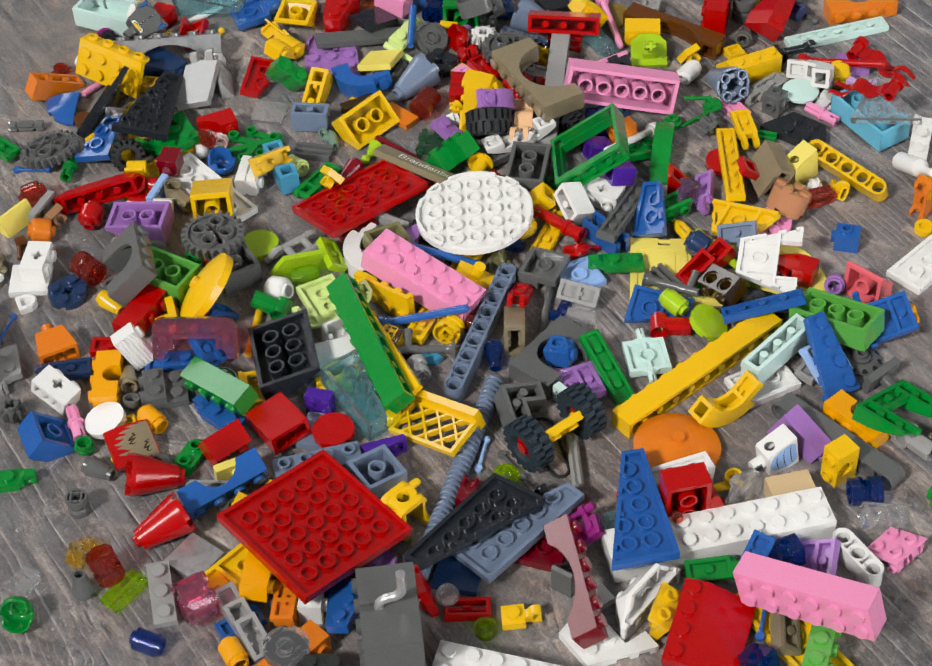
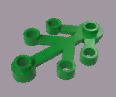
(249, 145)

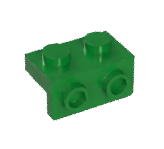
(674, 208)

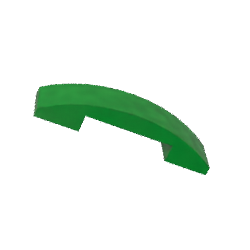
(661, 152)

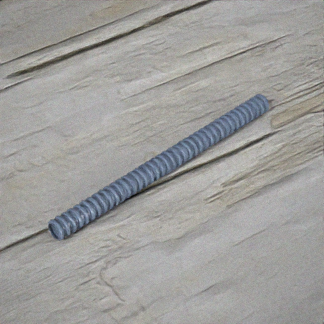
(464, 458)

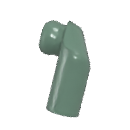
(329, 136)

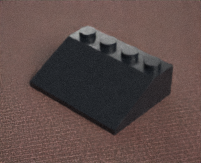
(284, 353)

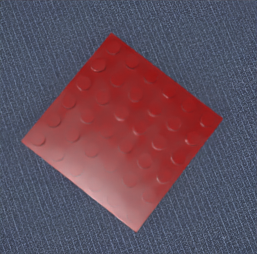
(314, 525)

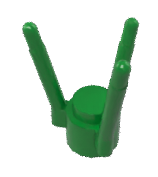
(710, 105)

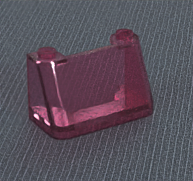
(170, 330)

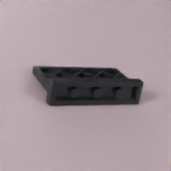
(109, 98)

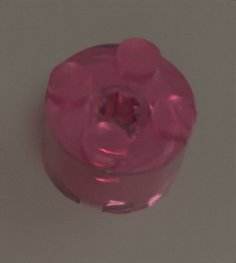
(195, 598)

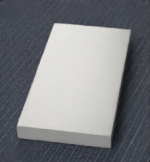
(915, 268)

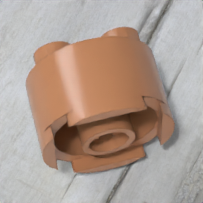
(789, 198)

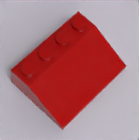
(707, 627)

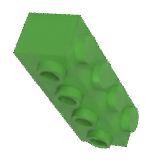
(821, 647)

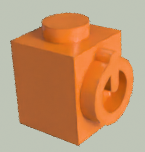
(630, 125)

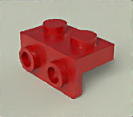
(200, 26)

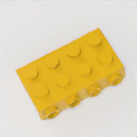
(103, 60)

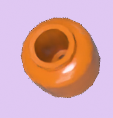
(41, 229)

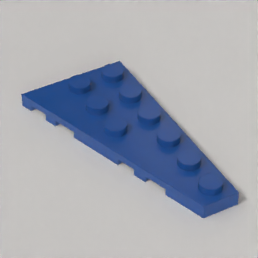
(641, 522)

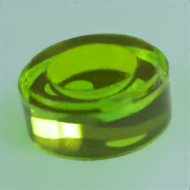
(485, 628)

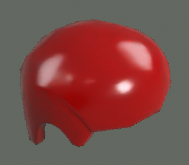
(459, 36)

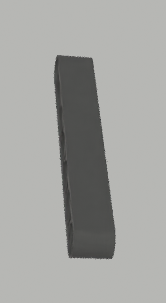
(870, 460)

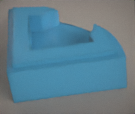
(433, 358)

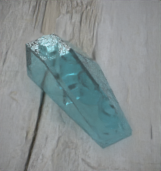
(199, 7)

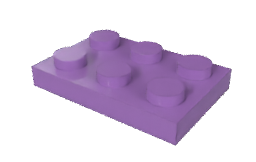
(333, 59)

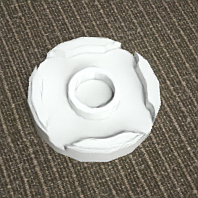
(104, 418)

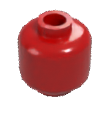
(91, 215)

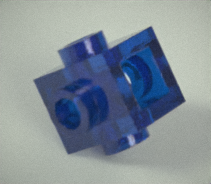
(789, 550)

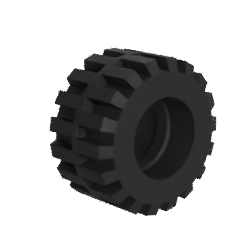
(488, 121)

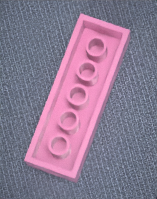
(624, 85)
(420, 274)
(810, 596)

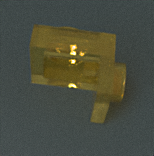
(77, 551)

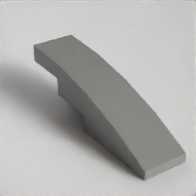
(242, 620)

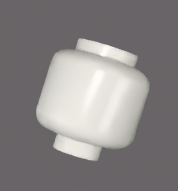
(278, 286)

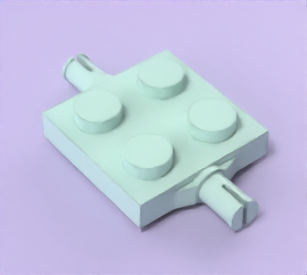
(646, 356)

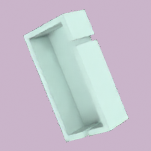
(95, 15)

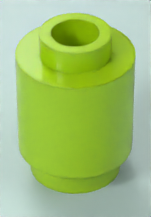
(674, 302)

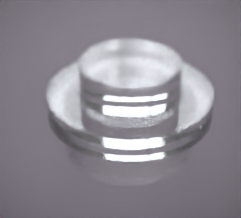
(447, 594)

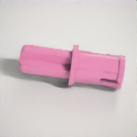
(822, 114)
(75, 421)

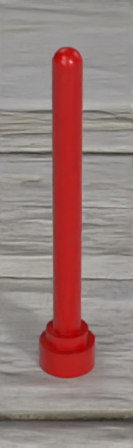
(851, 62)

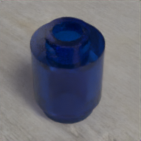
(147, 642)

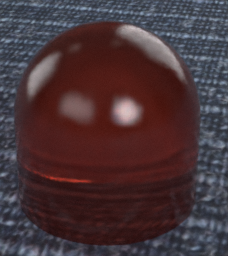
(677, 516)

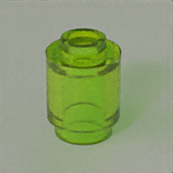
(304, 274)

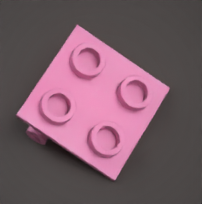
(897, 548)

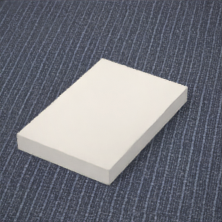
(777, 385)

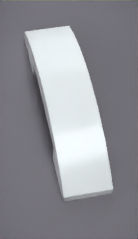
(497, 145)

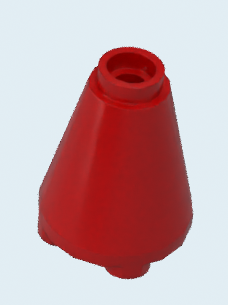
(150, 475)

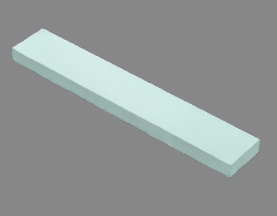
(839, 32)

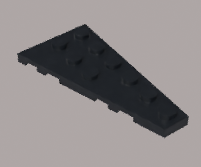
(152, 112)
(480, 514)

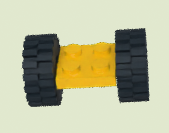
(580, 414)

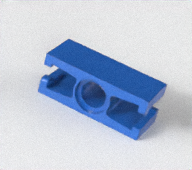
(623, 240)

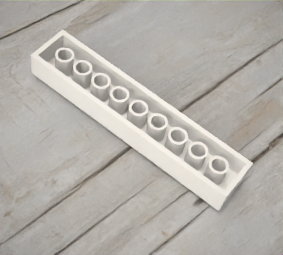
(730, 527)

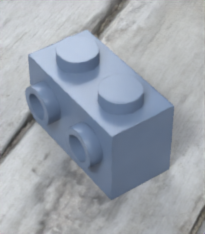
(310, 116)

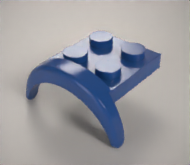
(898, 316)

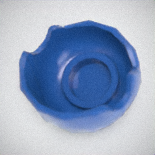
(221, 160)

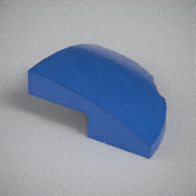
(64, 107)

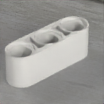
(858, 558)

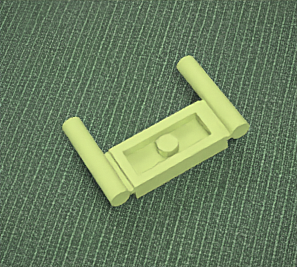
(398, 39)

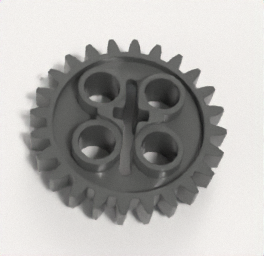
(500, 40)
(49, 149)
(223, 227)

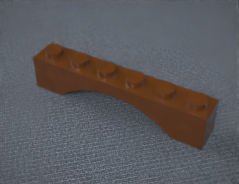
(708, 40)

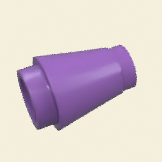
(832, 286)

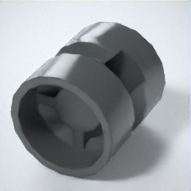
(741, 10)

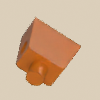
(55, 344)

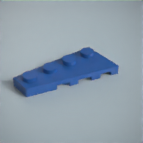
(829, 357)

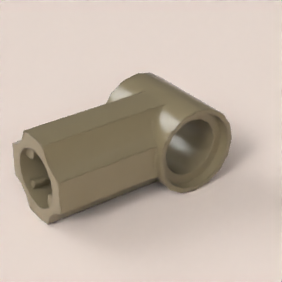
(173, 189)

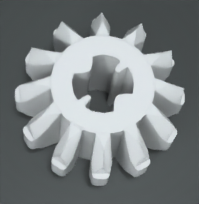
(478, 35)

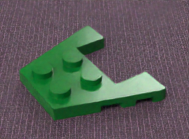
(181, 136)

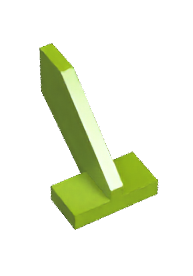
(325, 257)

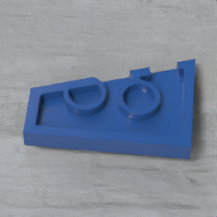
(650, 213)
(645, 303)

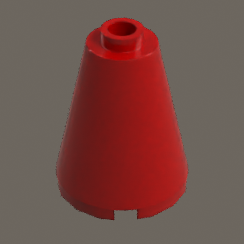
(163, 524)

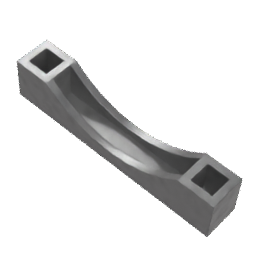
(192, 40)

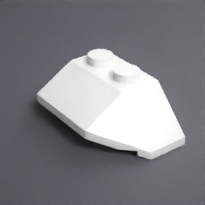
(637, 600)

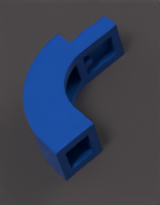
(356, 85)

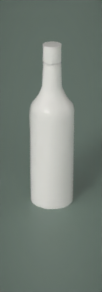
(911, 164)

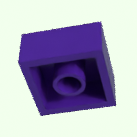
(319, 400)

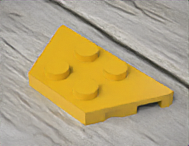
(730, 212)
(227, 568)

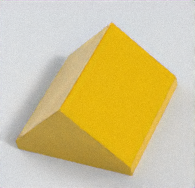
(297, 13)

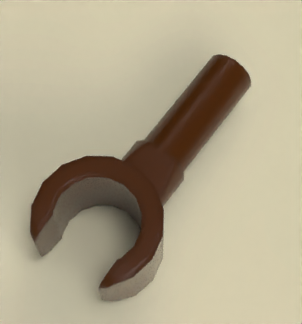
(20, 242)

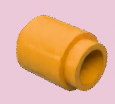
(155, 418)
(233, 652)

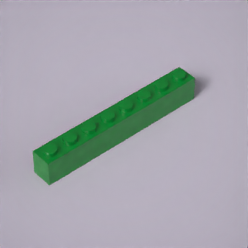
(370, 343)

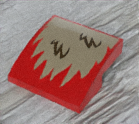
(130, 438)

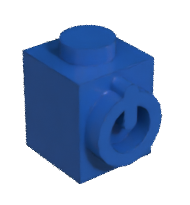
(560, 351)

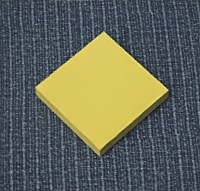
(380, 60)

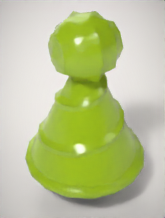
(373, 144)

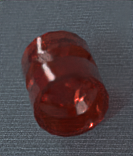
(425, 102)
(88, 268)
(105, 565)

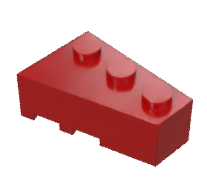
(337, 14)

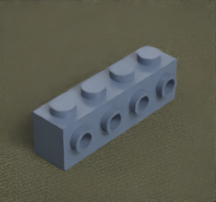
(339, 452)

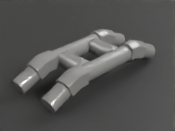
(301, 239)

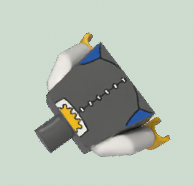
(144, 20)

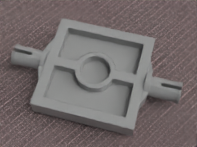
(9, 367)

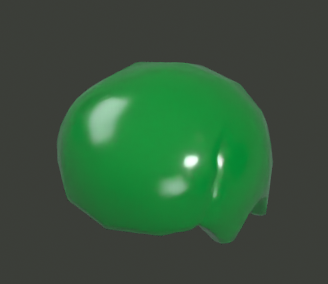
(17, 614)

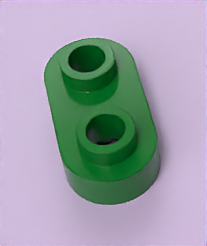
(191, 456)

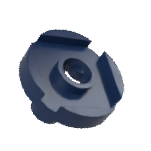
(58, 291)

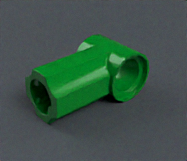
(273, 306)

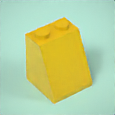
(212, 195)

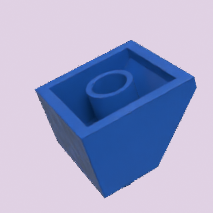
(45, 437)

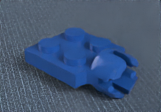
(255, 12)

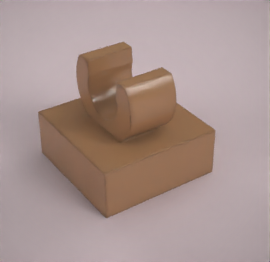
(54, 215)

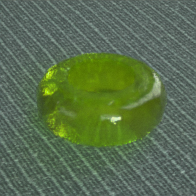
(507, 468)

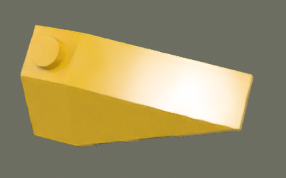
(471, 82)

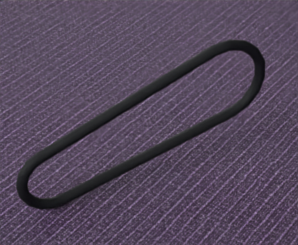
(562, 450)

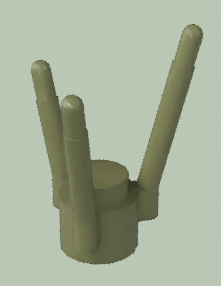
(497, 257)

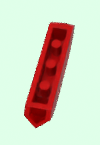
(101, 191)

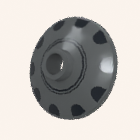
(863, 362)

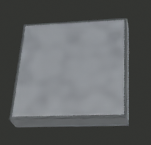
(193, 555)

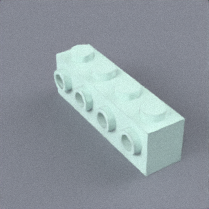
(776, 349)

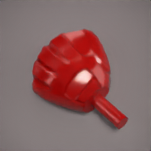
(579, 250)

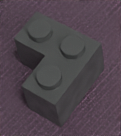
(518, 399)

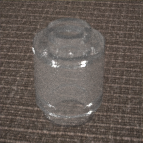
(582, 315)

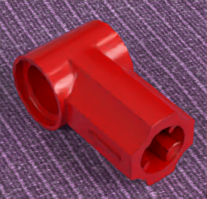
(662, 325)

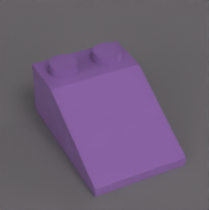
(153, 215)

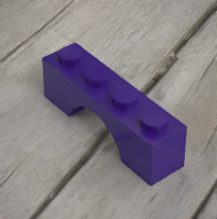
(619, 176)

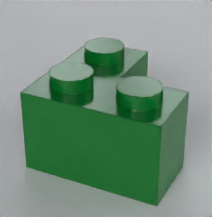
(454, 151)

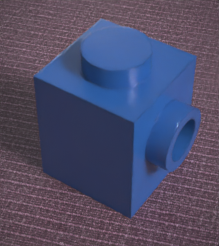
(846, 237)

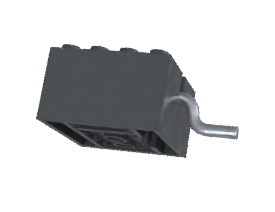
(388, 616)

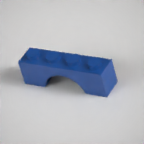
(200, 498)

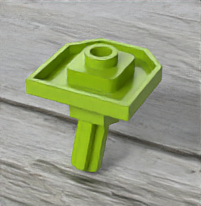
(648, 51)

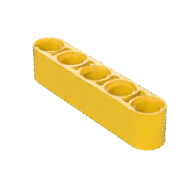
(854, 176)

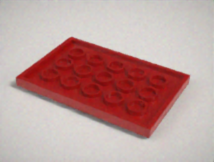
(359, 198)

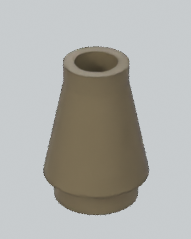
(128, 380)

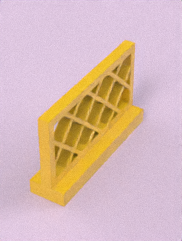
(448, 409)

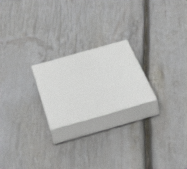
(20, 288)

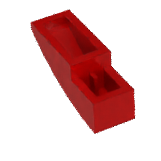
(718, 253)

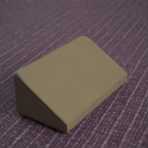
(785, 635)

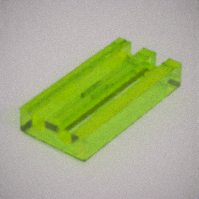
(122, 590)

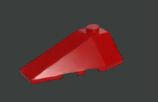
(769, 17)

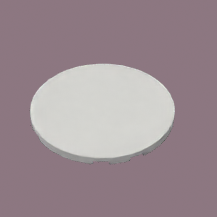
(474, 213)

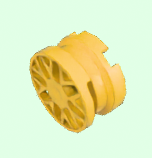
(448, 328)

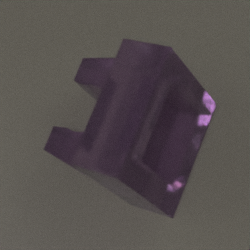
(688, 189)

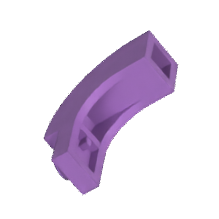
(495, 98)

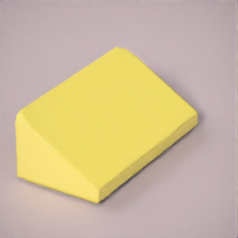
(15, 219)

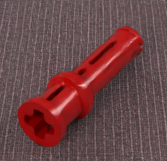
(566, 227)

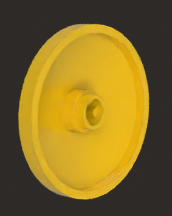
(207, 286)

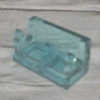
(600, 44)

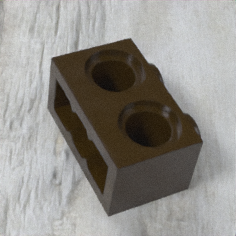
(722, 285)

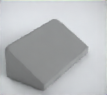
(225, 83)

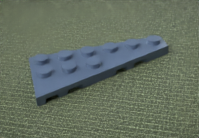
(503, 547)

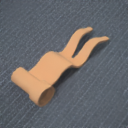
(522, 119)

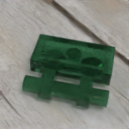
(424, 138)

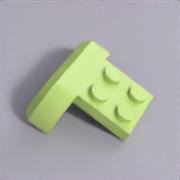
(315, 299)

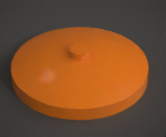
(674, 437)

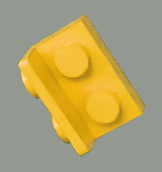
(663, 610)

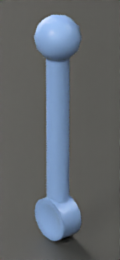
(478, 467)

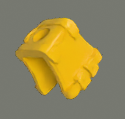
(409, 502)

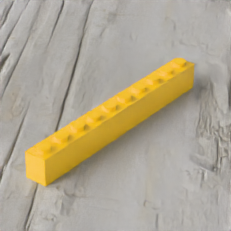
(694, 373)

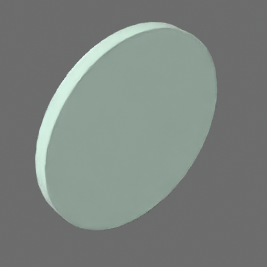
(801, 91)

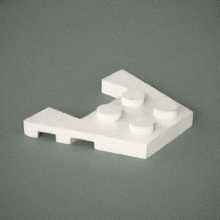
(760, 256)
(612, 648)

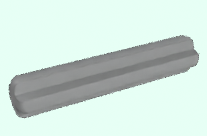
(575, 461)

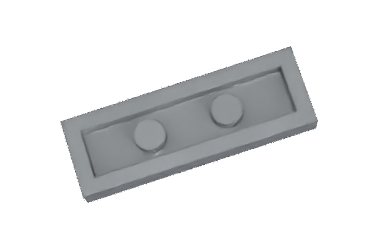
(161, 595)

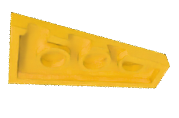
(390, 299)

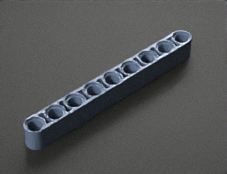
(480, 332)

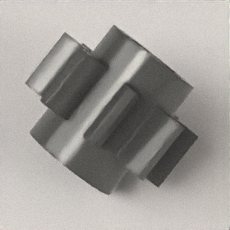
(709, 124)
(12, 410)

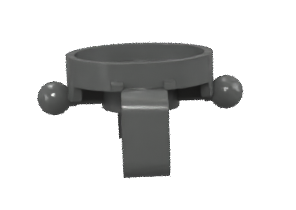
(473, 8)

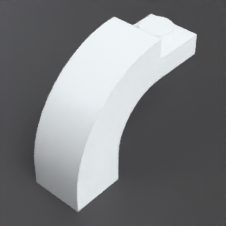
(818, 72)
(353, 249)

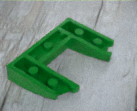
(877, 410)

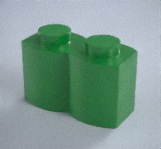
(286, 72)

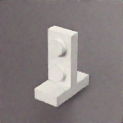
(921, 138)

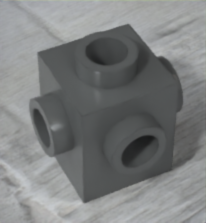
(774, 101)

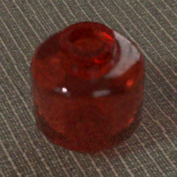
(32, 192)

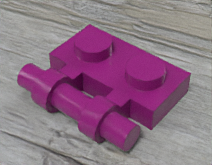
(591, 523)

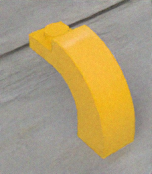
(728, 407)

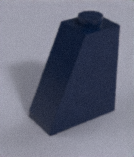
(161, 61)

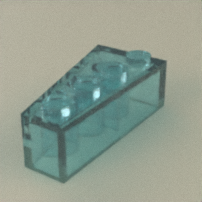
(355, 393)

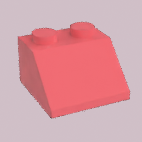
(866, 283)

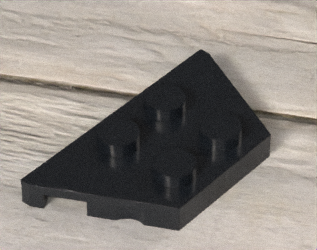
(796, 128)

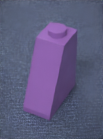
(809, 436)

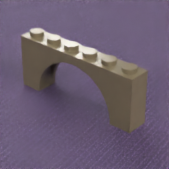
(546, 101)

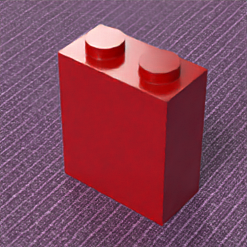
(278, 423)

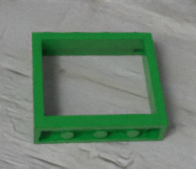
(583, 131)

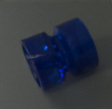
(433, 11)
(864, 490)

